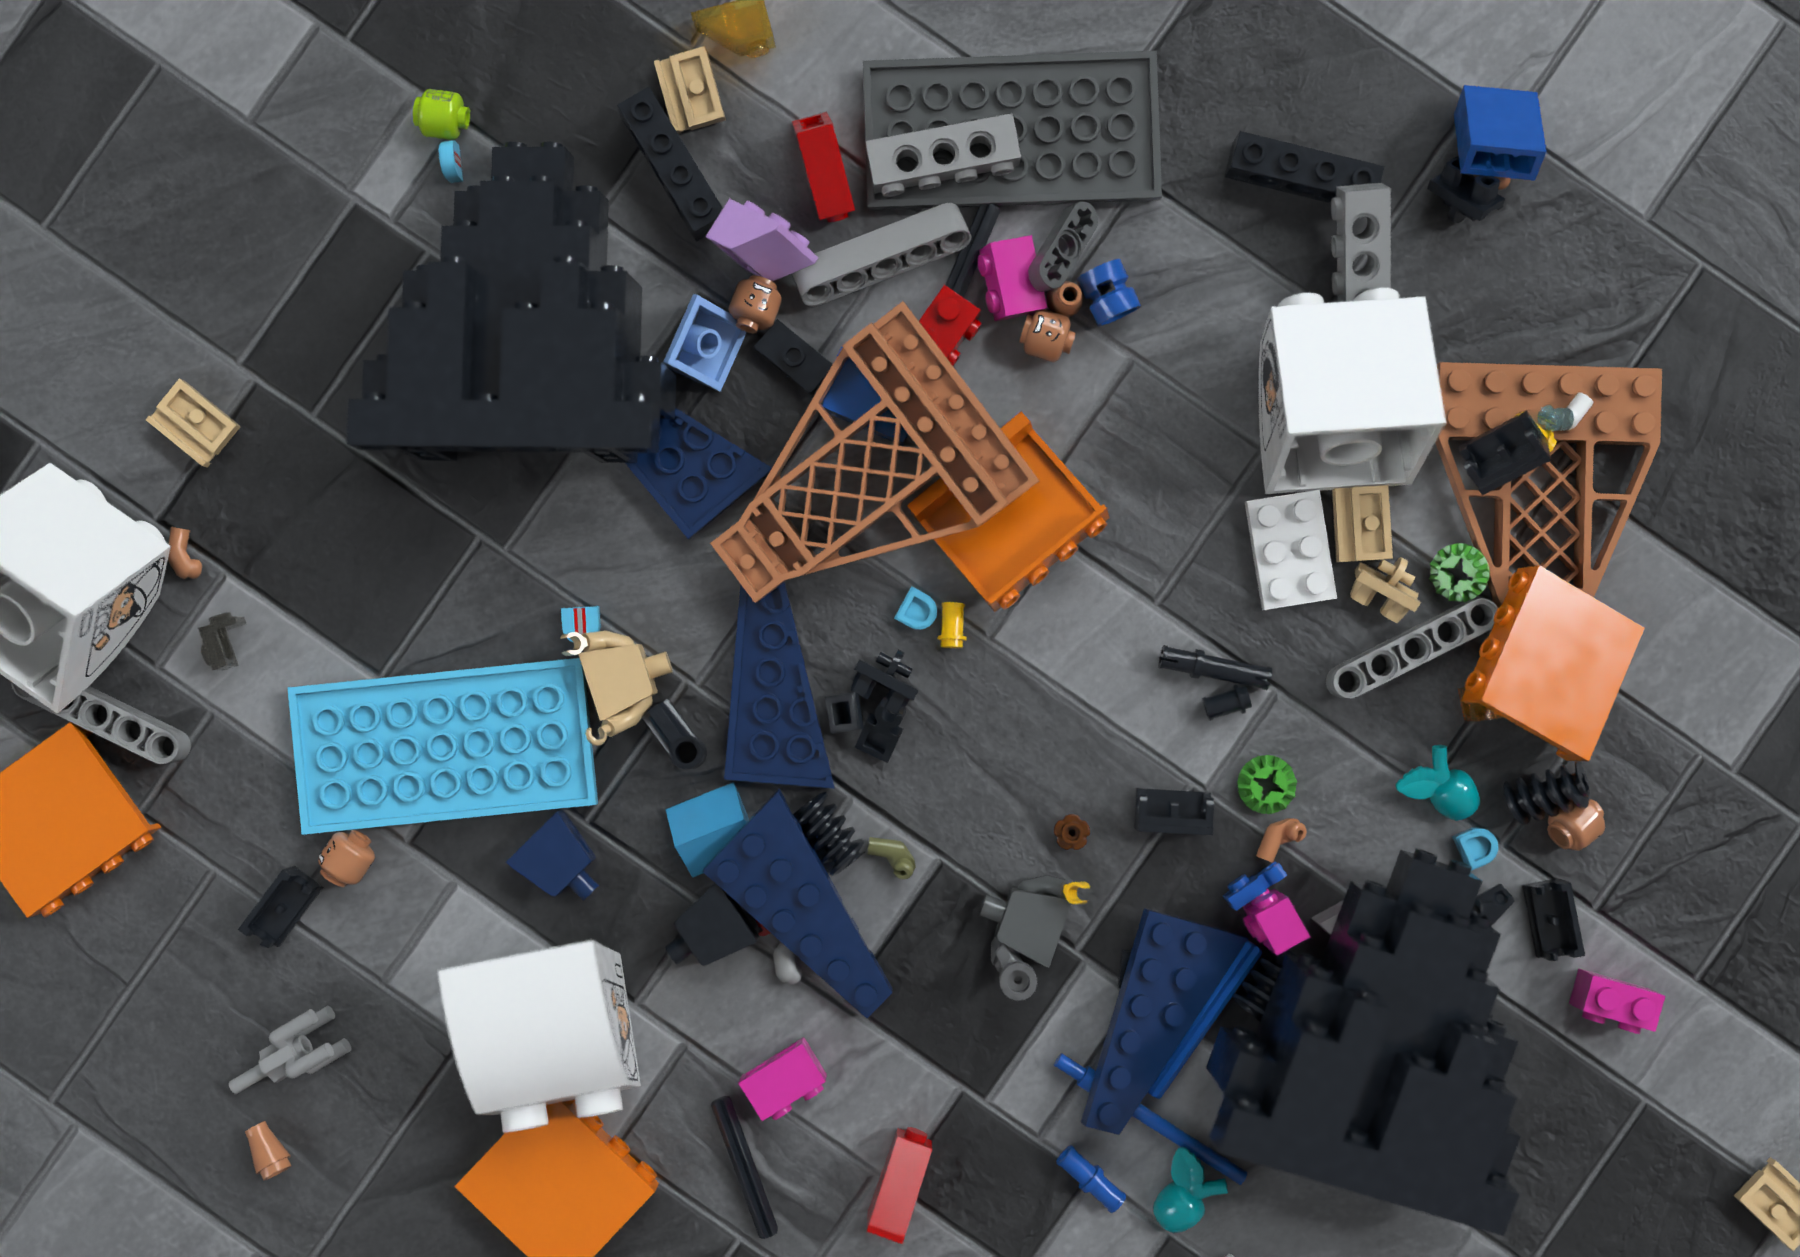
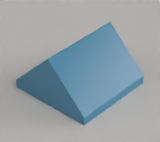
(706, 825)

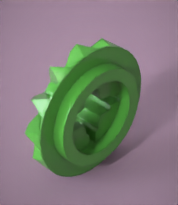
(1473, 564)
(1251, 792)

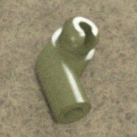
(896, 854)

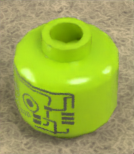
(440, 114)

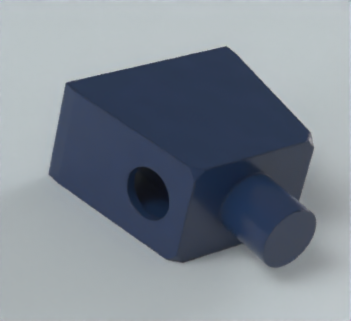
(556, 858)

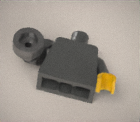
(1031, 925)

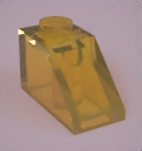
(738, 26)

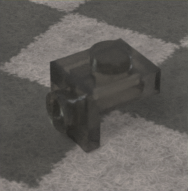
(216, 643)

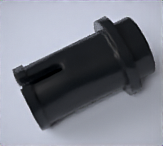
(1227, 702)

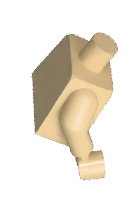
(617, 678)

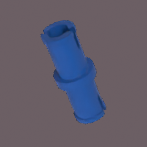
(1091, 1179)

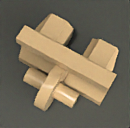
(1399, 598)

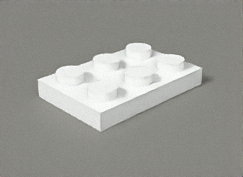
(1290, 549)

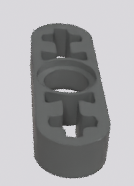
(1050, 252)

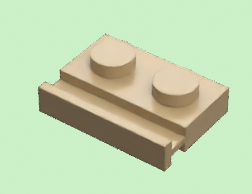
(690, 90)
(193, 423)
(1362, 523)
(1775, 1201)

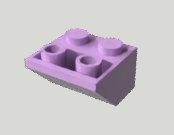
(760, 242)

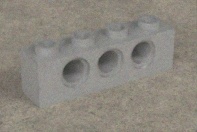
(995, 132)
(1375, 241)

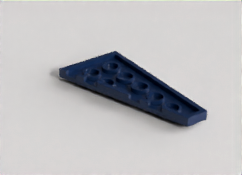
(696, 473)
(772, 707)
(789, 892)
(1162, 993)

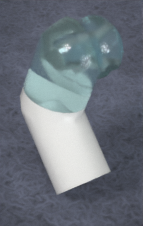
(1565, 418)

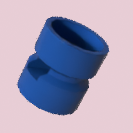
(1114, 304)

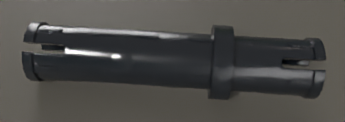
(1199, 664)

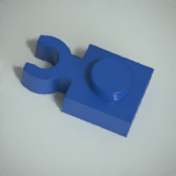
(1245, 889)

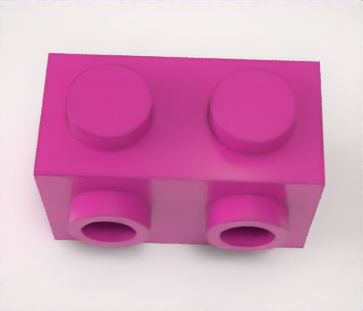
(1007, 279)
(1274, 921)
(1618, 1000)
(783, 1080)

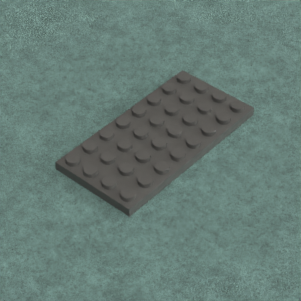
(1078, 117)

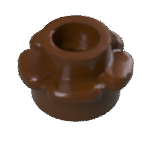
(1081, 829)

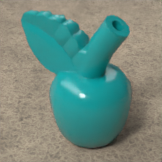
(1449, 791)
(1180, 1202)

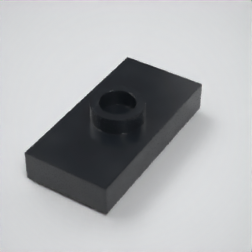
(793, 356)

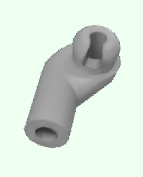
(786, 965)

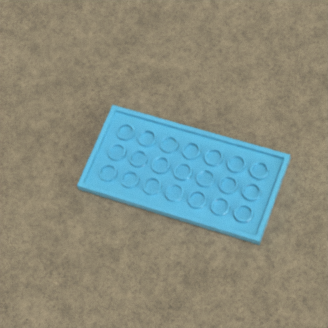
(442, 746)

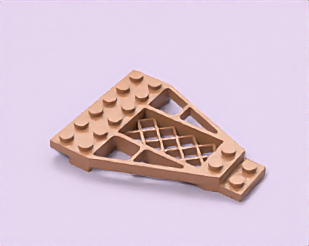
(1623, 413)
(938, 416)

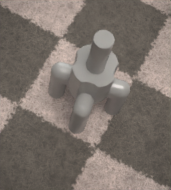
(293, 1052)

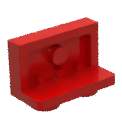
(950, 321)

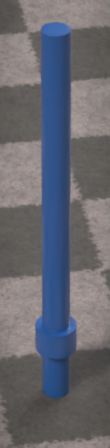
(1085, 1078)

